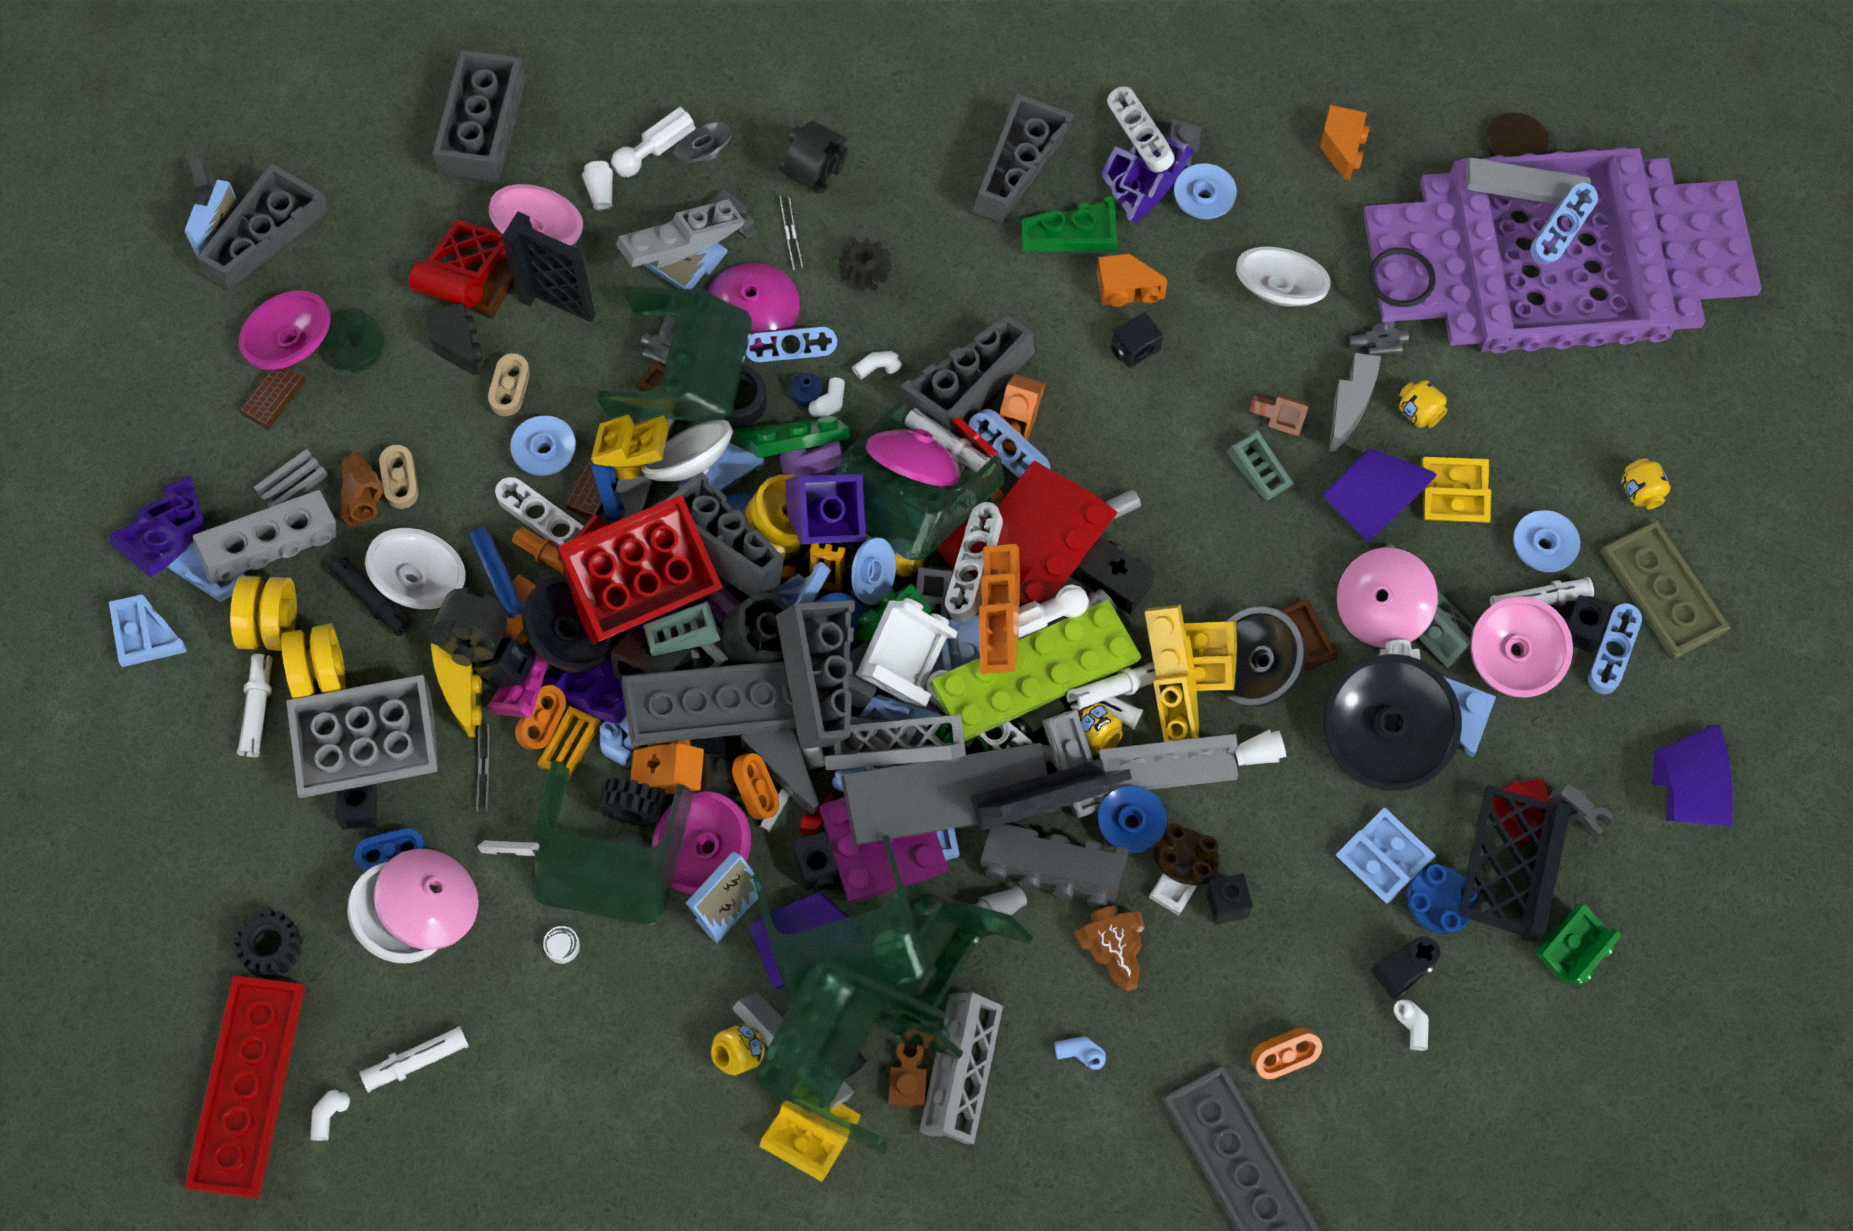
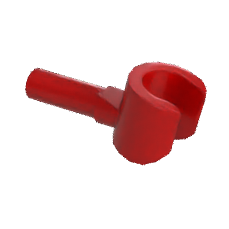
(812, 824)

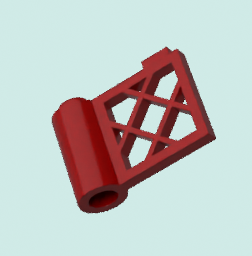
(450, 279)

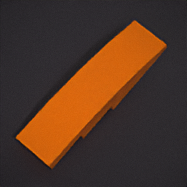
(999, 609)

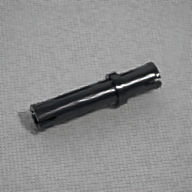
(379, 605)

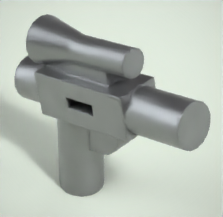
(1381, 340)
(658, 345)

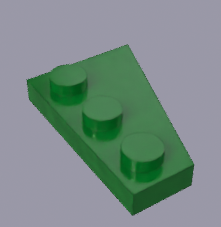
(1074, 230)
(794, 436)

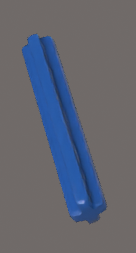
(496, 571)

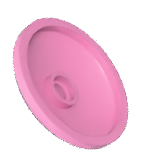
(547, 211)
(1409, 603)
(1543, 643)
(414, 911)

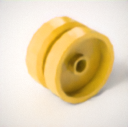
(769, 516)
(262, 611)
(313, 662)

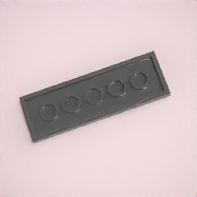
(707, 702)
(932, 793)
(1236, 1156)

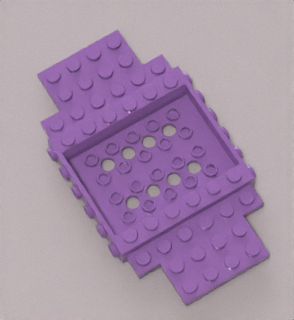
(1653, 239)

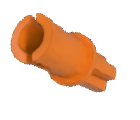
(541, 549)

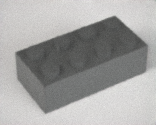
(479, 116)

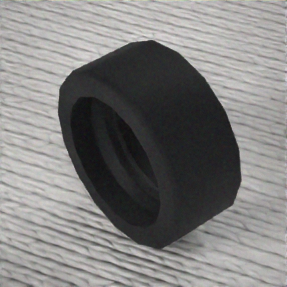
(750, 414)

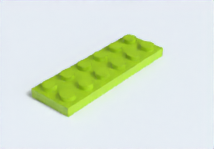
(1046, 668)

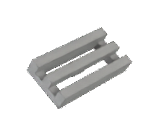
(285, 481)

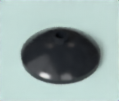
(552, 609)
(1263, 635)

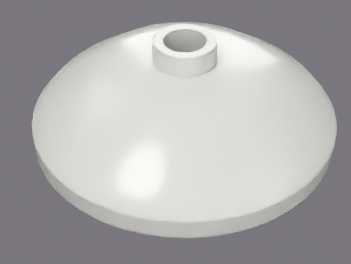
(1282, 276)
(691, 452)
(414, 567)
(369, 928)

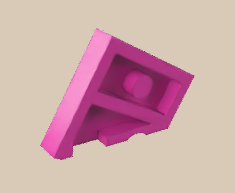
(520, 699)

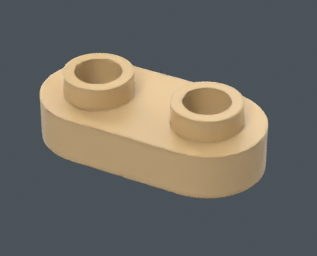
(508, 387)
(400, 478)

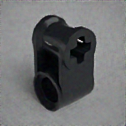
(1402, 968)

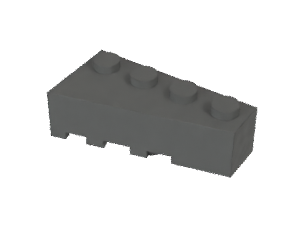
(1024, 148)
(260, 226)
(970, 374)
(734, 549)
(818, 669)
(1054, 865)

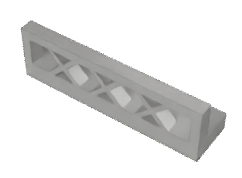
(904, 754)
(1174, 762)
(946, 1087)

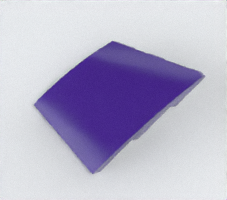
(1138, 186)
(1376, 490)
(162, 528)
(592, 691)
(1696, 778)
(792, 919)

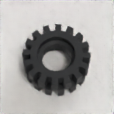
(631, 802)
(255, 927)

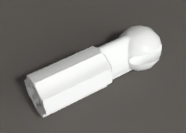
(655, 140)
(1069, 602)

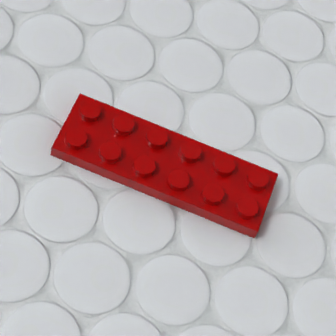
(245, 1088)

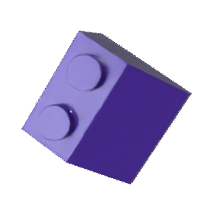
(826, 508)

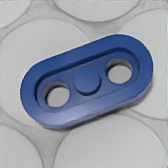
(611, 502)
(386, 845)

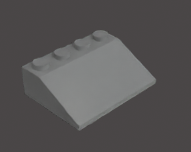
(362, 736)

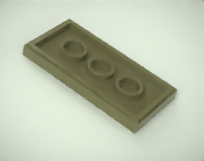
(1665, 589)

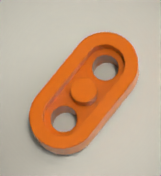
(542, 720)
(755, 786)
(1285, 1054)

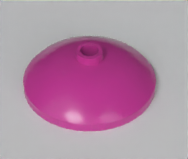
(776, 297)
(284, 330)
(914, 456)
(710, 821)

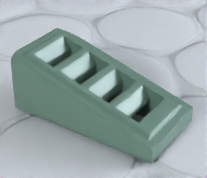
(1244, 464)
(695, 638)

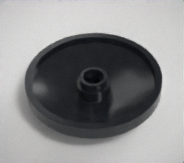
(1392, 722)

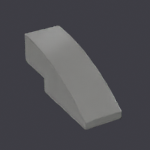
(1353, 397)

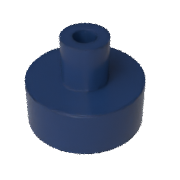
(806, 388)

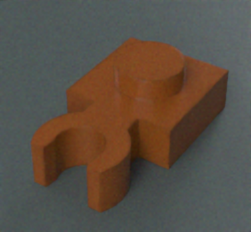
(908, 1082)

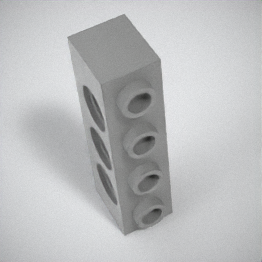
(274, 522)

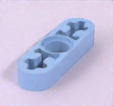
(1576, 217)
(813, 334)
(998, 424)
(1603, 657)

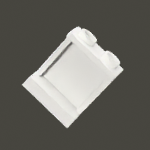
(905, 651)

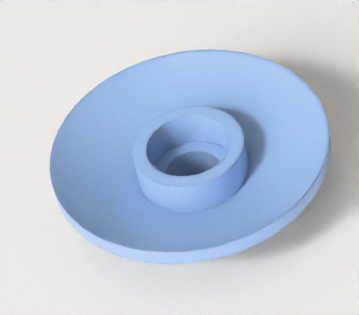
(1206, 180)
(540, 433)
(1548, 528)
(873, 570)

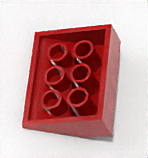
(1054, 528)
(637, 569)

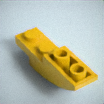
(1174, 672)
(459, 688)

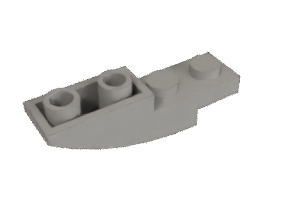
(685, 236)

